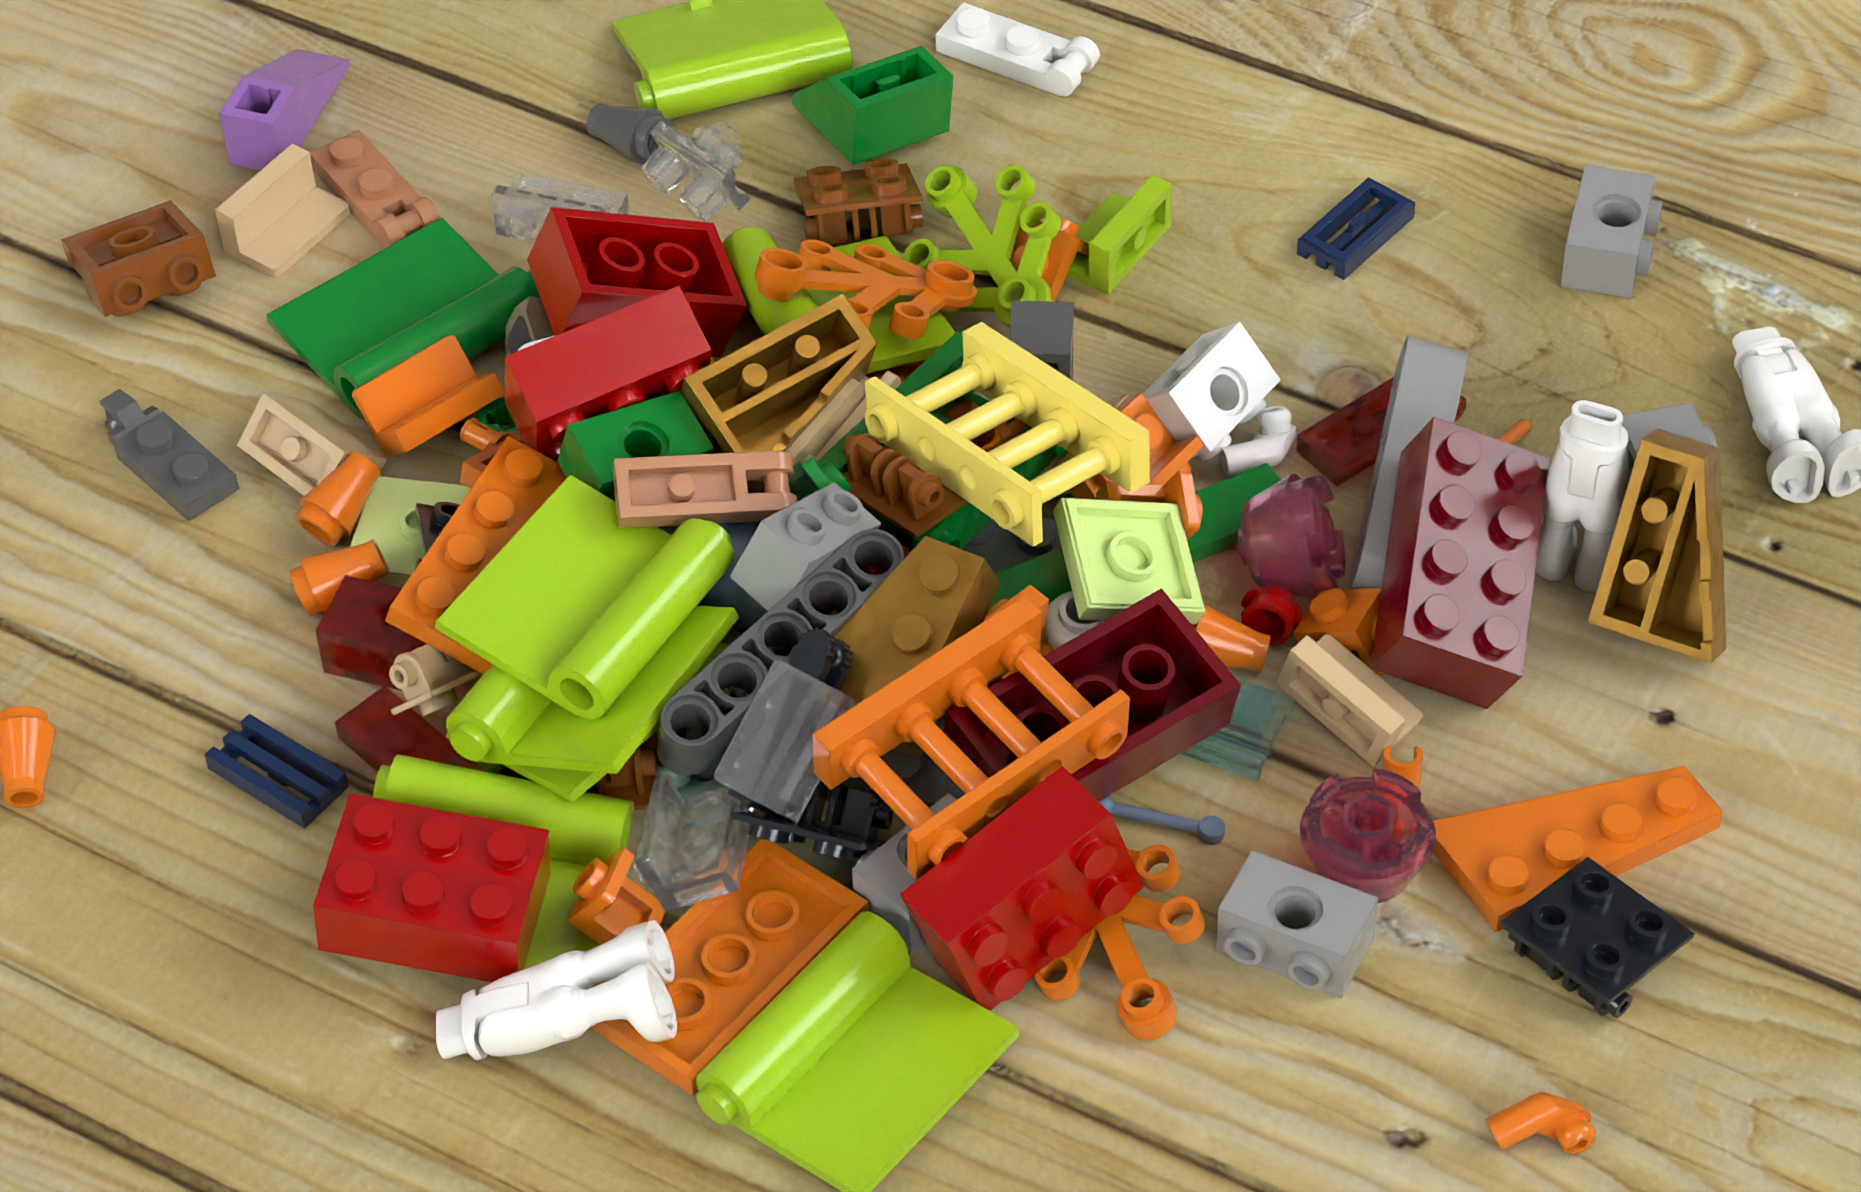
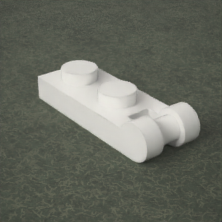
(1016, 50)

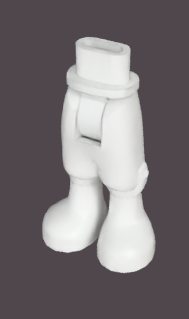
(1791, 404)
(1584, 485)
(561, 1001)

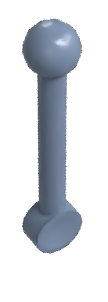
(1209, 829)

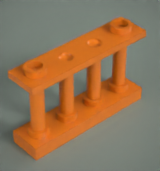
(960, 678)

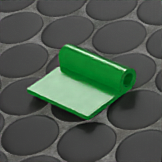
(400, 305)

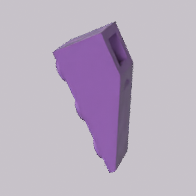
(278, 106)

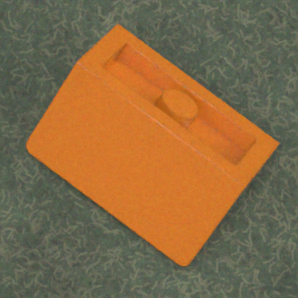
(424, 396)

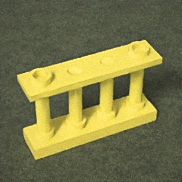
(1018, 388)

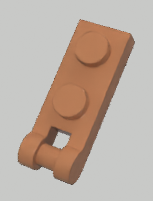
(372, 188)
(701, 487)

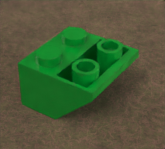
(880, 104)

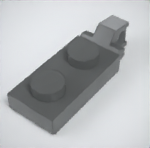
(166, 456)

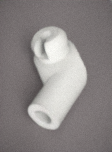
(1267, 446)

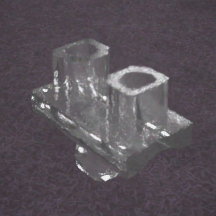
(702, 162)

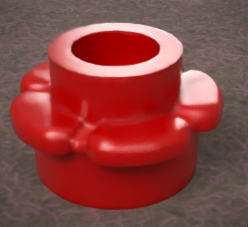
(1278, 624)

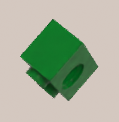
(640, 430)

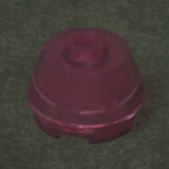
(1292, 537)
(1368, 832)

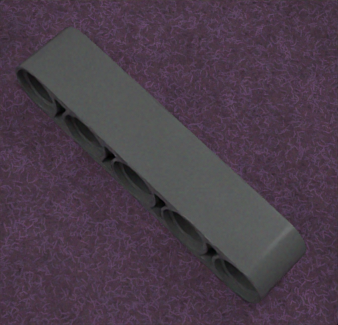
(747, 660)

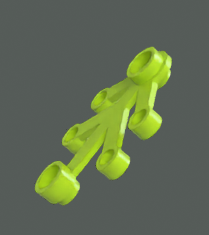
(953, 197)

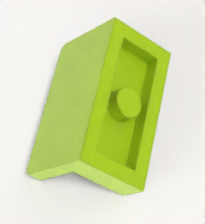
(1122, 234)

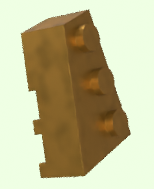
(781, 381)
(1668, 551)
(914, 614)

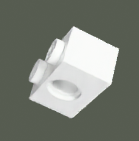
(1213, 388)

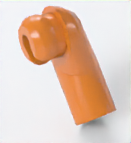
(1547, 1116)

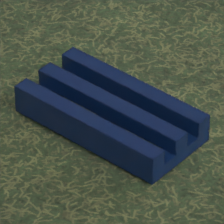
(1365, 232)
(285, 763)

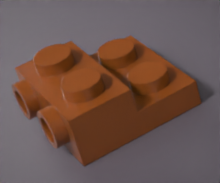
(140, 259)

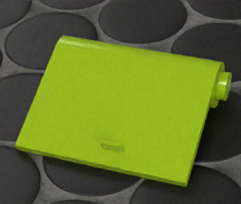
(730, 51)
(892, 350)
(583, 602)
(519, 726)
(577, 830)
(853, 1059)

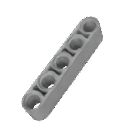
(1423, 387)

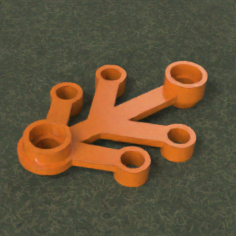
(941, 287)
(1161, 1013)

